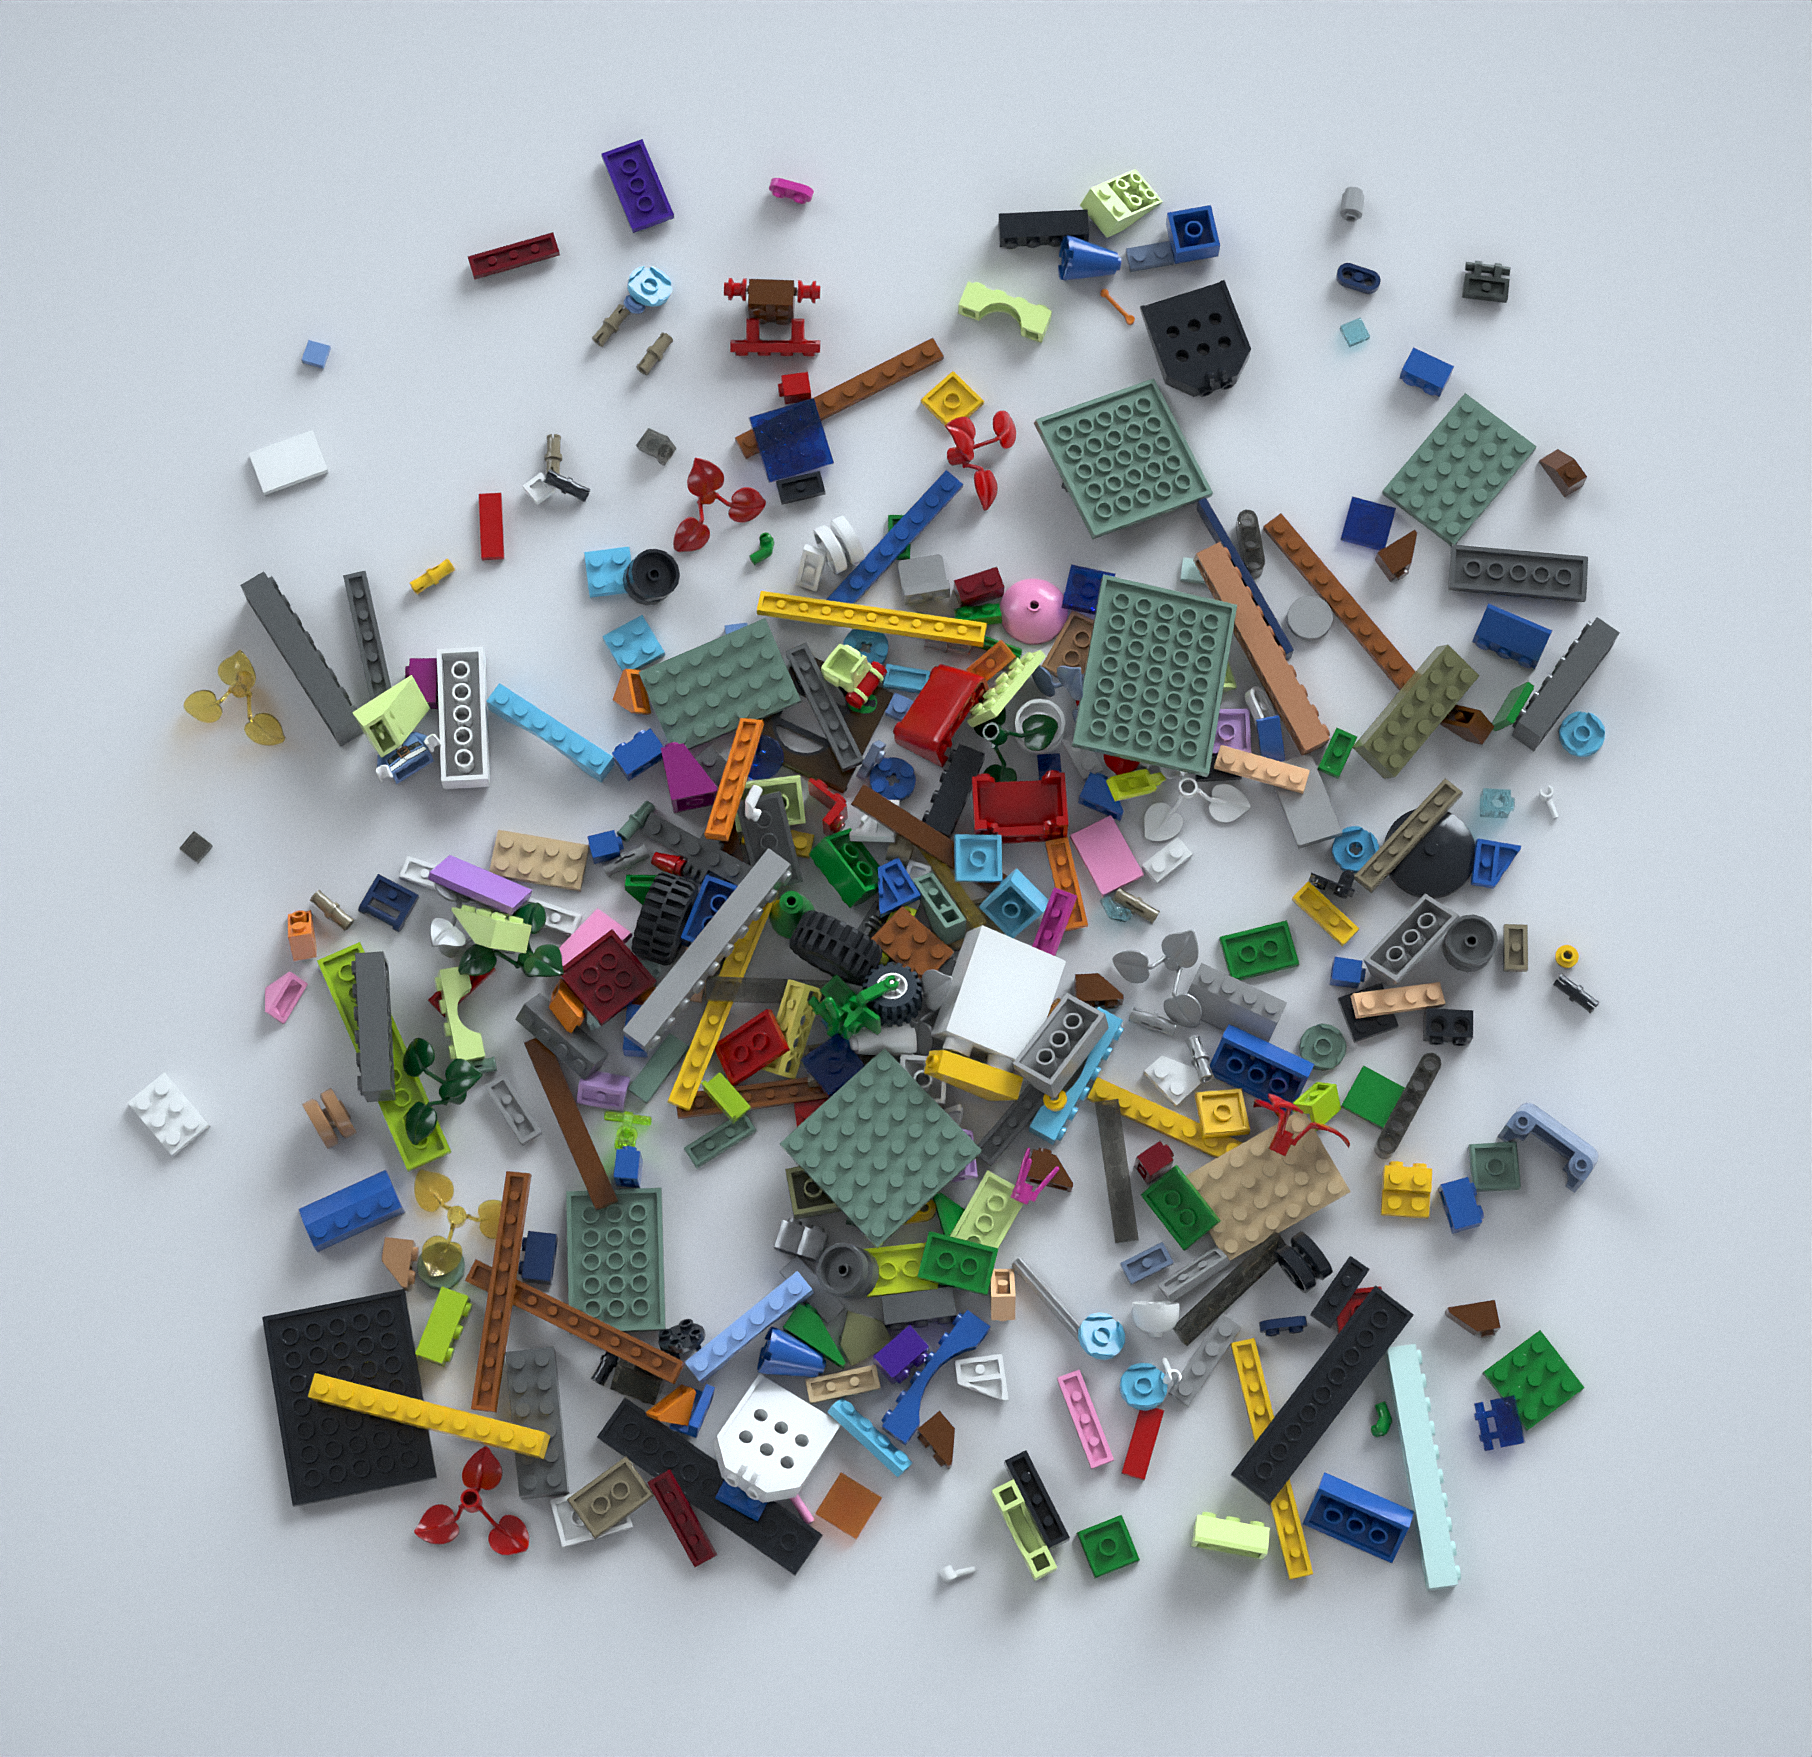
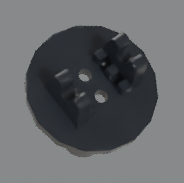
(681, 1338)

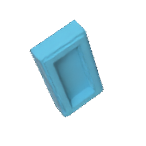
(905, 678)

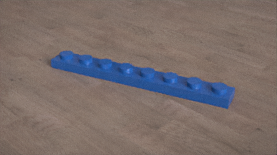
(897, 539)

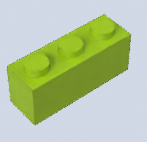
(444, 1327)

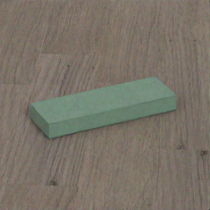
(658, 1068)
(719, 1140)

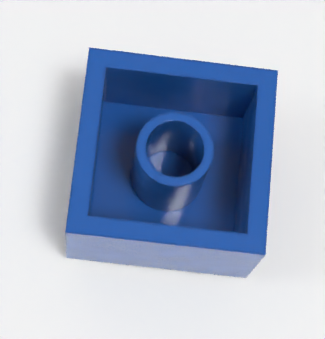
(1192, 234)

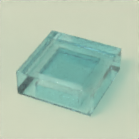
(1354, 332)

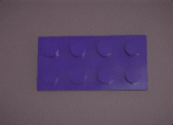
(637, 186)

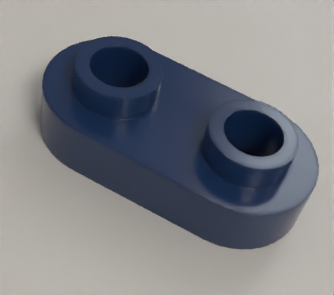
(1359, 276)
(1273, 1326)

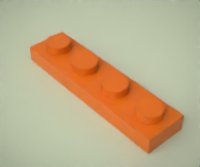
(1066, 879)

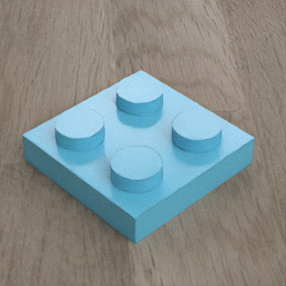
(606, 571)
(633, 644)
(978, 858)

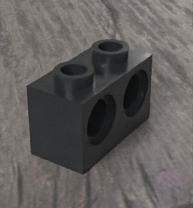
(1447, 1019)

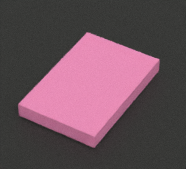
(1106, 856)
(589, 932)

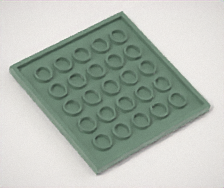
(1123, 458)
(880, 1148)

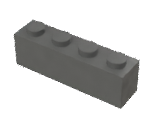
(573, 1048)

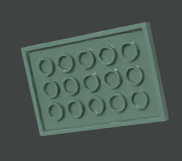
(1459, 470)
(718, 683)
(618, 1259)

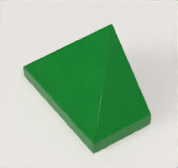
(638, 886)
(947, 1212)

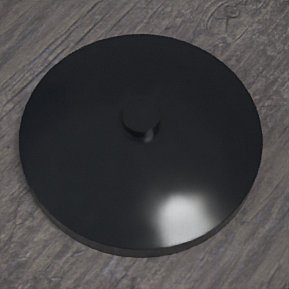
(1439, 861)

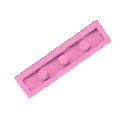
(1085, 1419)

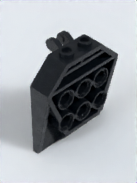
(1197, 308)

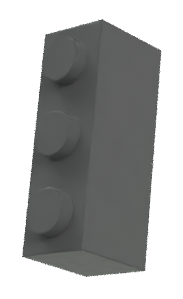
(918, 1308)

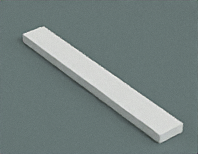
(557, 918)

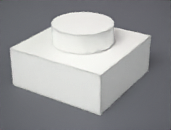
(538, 489)

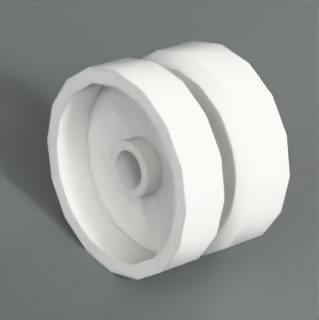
(839, 543)
(1045, 707)

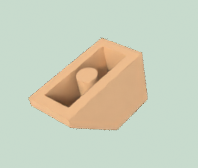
(1002, 1295)

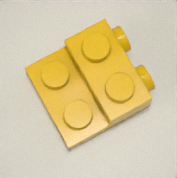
(1406, 1190)

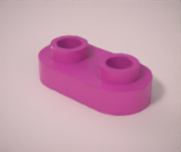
(784, 188)

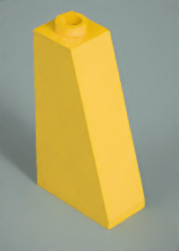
(973, 1076)

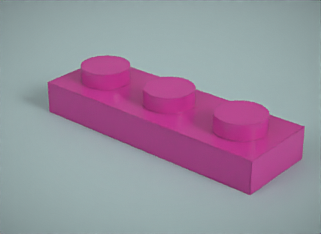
(1054, 921)

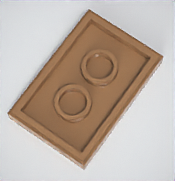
(1071, 644)

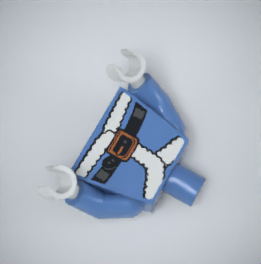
(408, 757)

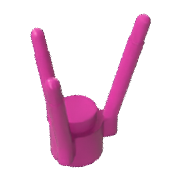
(1022, 1191)

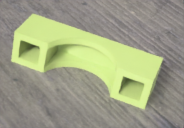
(980, 301)
(464, 1042)
(1023, 1530)

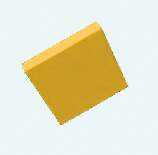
(952, 399)
(1222, 1113)

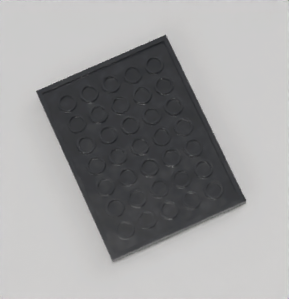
(333, 1448)

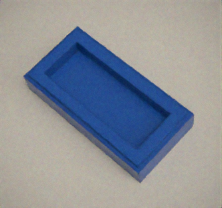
(1270, 738)

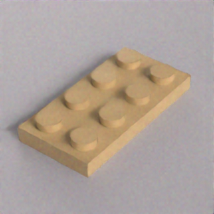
(539, 860)

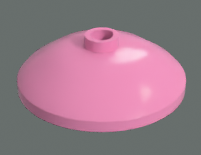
(1030, 624)

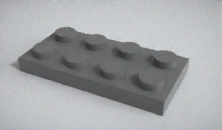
(770, 832)

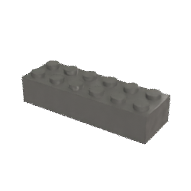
(1564, 683)
(374, 1025)
(537, 1406)

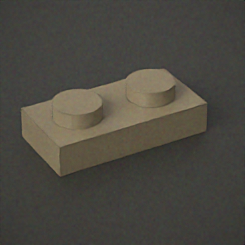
(1515, 948)

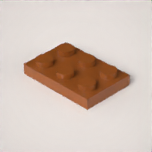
(912, 944)

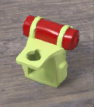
(853, 673)

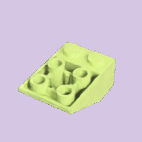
(1120, 202)
(392, 716)
(494, 929)

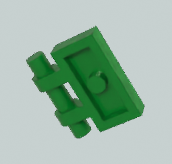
(838, 991)

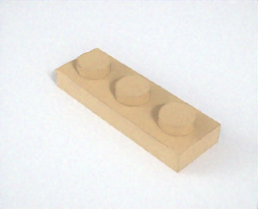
(842, 1384)

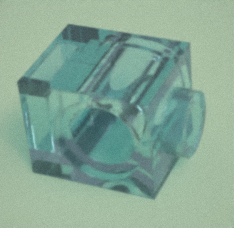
(1487, 808)

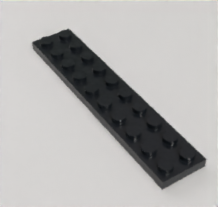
(1322, 1395)
(659, 1448)

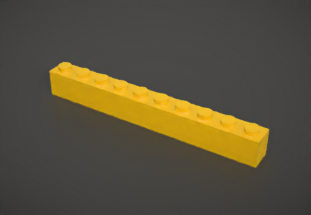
(429, 1416)

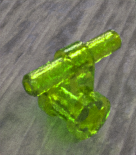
(626, 1131)

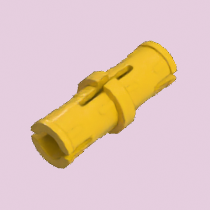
(432, 576)

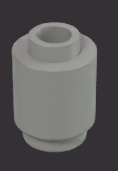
(1352, 204)

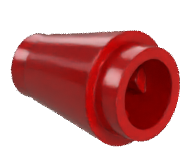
(669, 863)

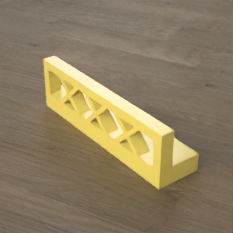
(791, 1010)

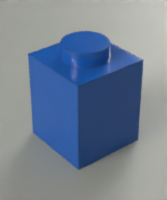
(605, 846)
(1347, 972)

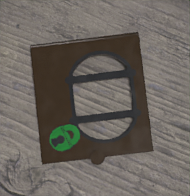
(823, 763)

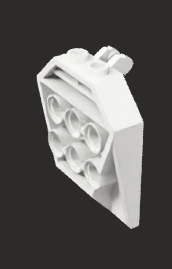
(763, 1475)

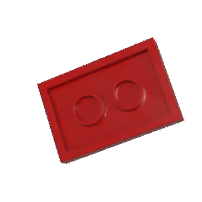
(751, 1047)

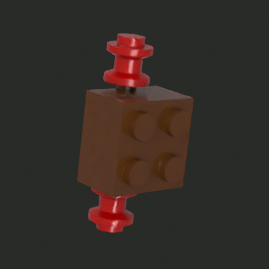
(771, 298)

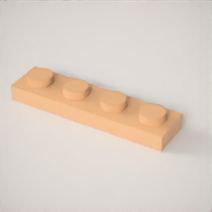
(1261, 769)
(1397, 1000)

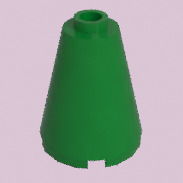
(787, 912)

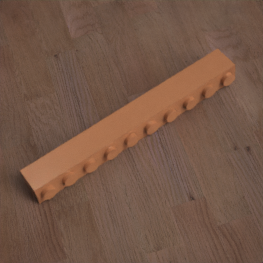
(1262, 650)

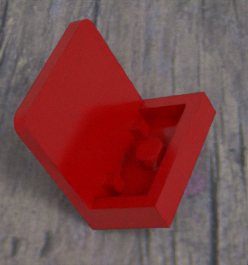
(838, 813)

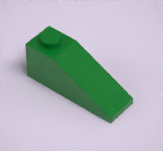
(810, 1330)

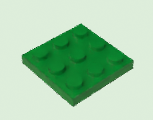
(1535, 1377)

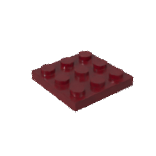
(607, 977)

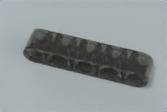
(1412, 1095)

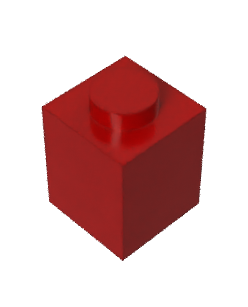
(795, 387)

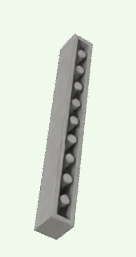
(708, 950)

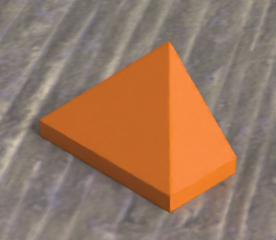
(632, 693)
(674, 1407)

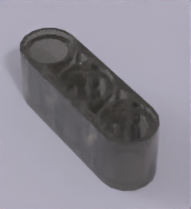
(1250, 533)

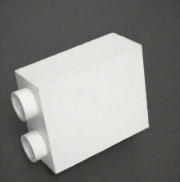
(996, 997)

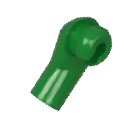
(765, 548)
(1384, 1421)

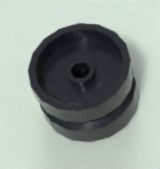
(651, 577)
(1303, 1262)

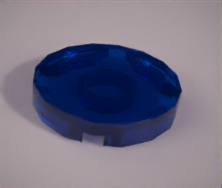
(767, 759)

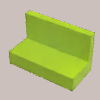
(726, 1097)
(1320, 1102)

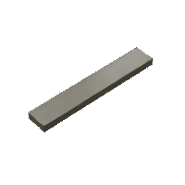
(1408, 835)

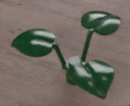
(1038, 735)
(544, 962)
(459, 1079)

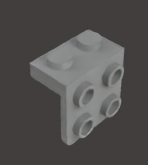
(923, 579)

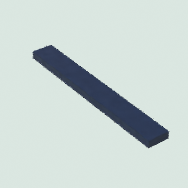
(1219, 535)

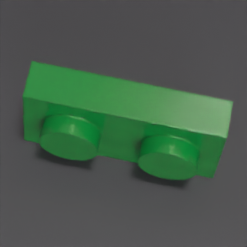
(986, 613)
(1337, 753)

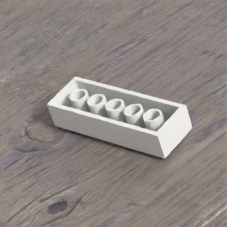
(463, 718)

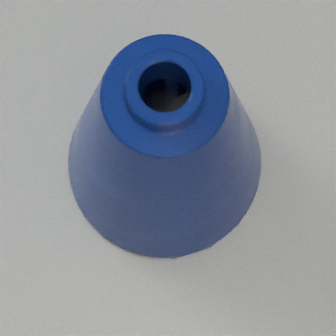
(1085, 260)
(788, 1356)

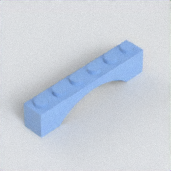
(748, 1326)

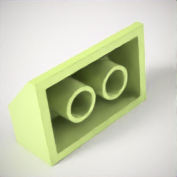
(791, 794)
(1230, 1535)

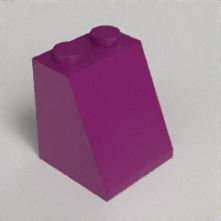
(686, 779)

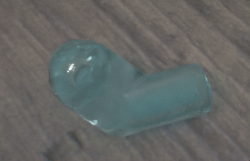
(1115, 912)

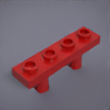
(796, 344)

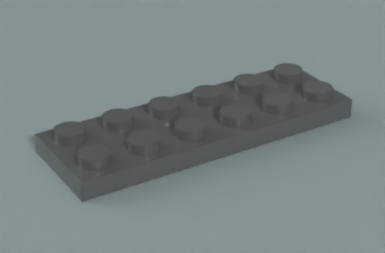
(1518, 573)

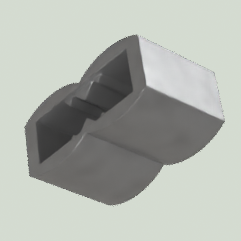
(801, 1240)

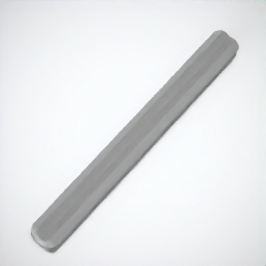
(1047, 1296)

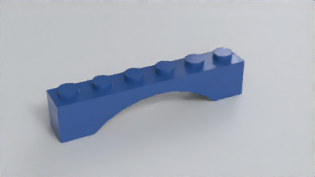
(964, 1337)

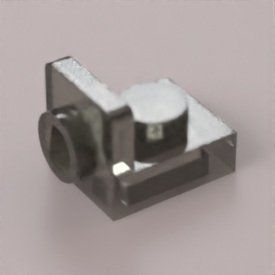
(656, 445)

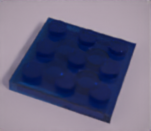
(791, 440)

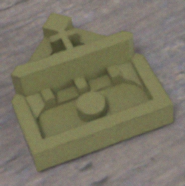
(862, 1337)

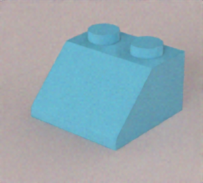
(1014, 904)

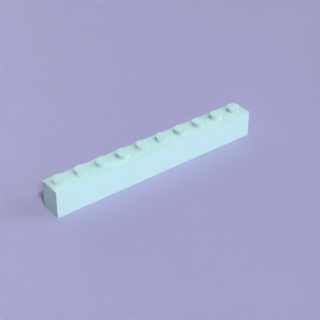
(1421, 1467)

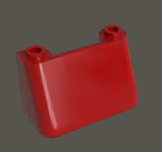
(939, 712)
(1021, 808)

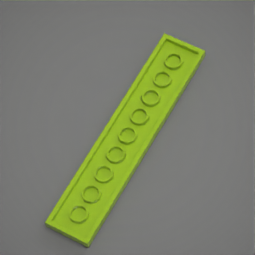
(408, 1089)

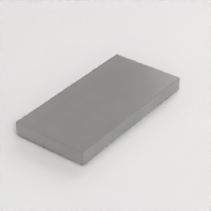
(1309, 813)

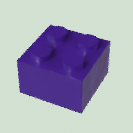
(901, 1355)

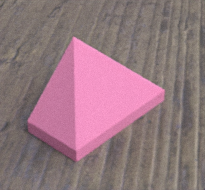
(283, 995)

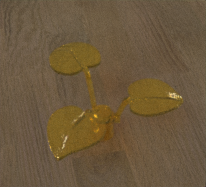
(241, 676)
(431, 1192)

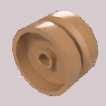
(329, 1118)

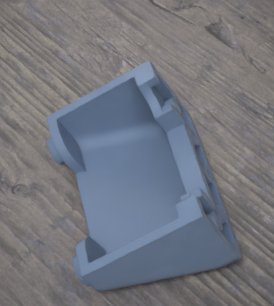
(1534, 1120)

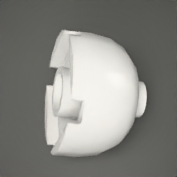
(1155, 1316)

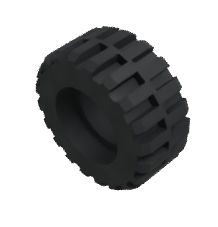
(664, 918)
(835, 947)

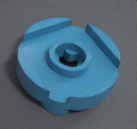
(879, 650)
(1342, 845)

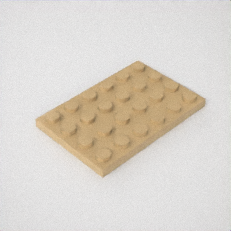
(1265, 1191)

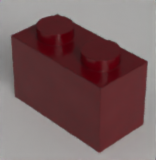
(979, 587)
(1154, 1162)

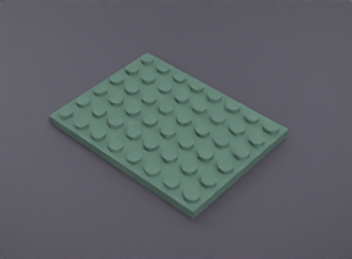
(1154, 675)

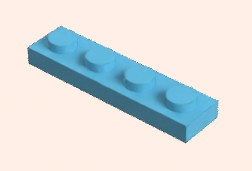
(870, 1437)

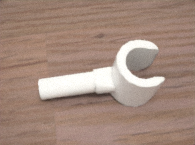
(1548, 799)
(1171, 1374)
(948, 1573)

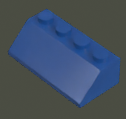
(1259, 1066)
(351, 1211)
(1358, 1517)

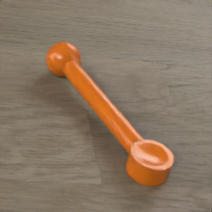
(1129, 318)

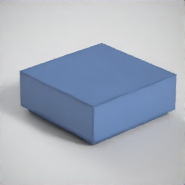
(316, 354)

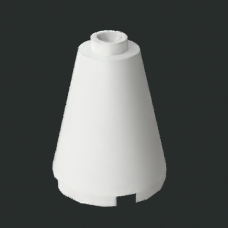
(894, 1039)

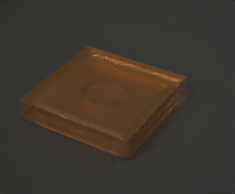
(848, 1505)

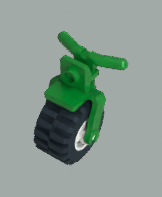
(888, 997)

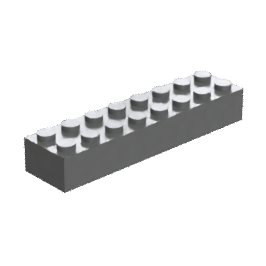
(302, 657)

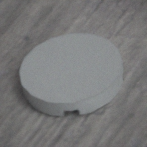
(1309, 618)

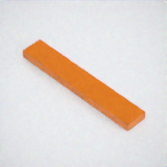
(734, 779)

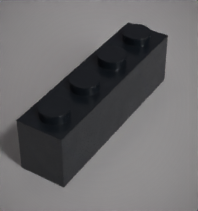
(1041, 228)
(955, 789)
(1037, 1500)

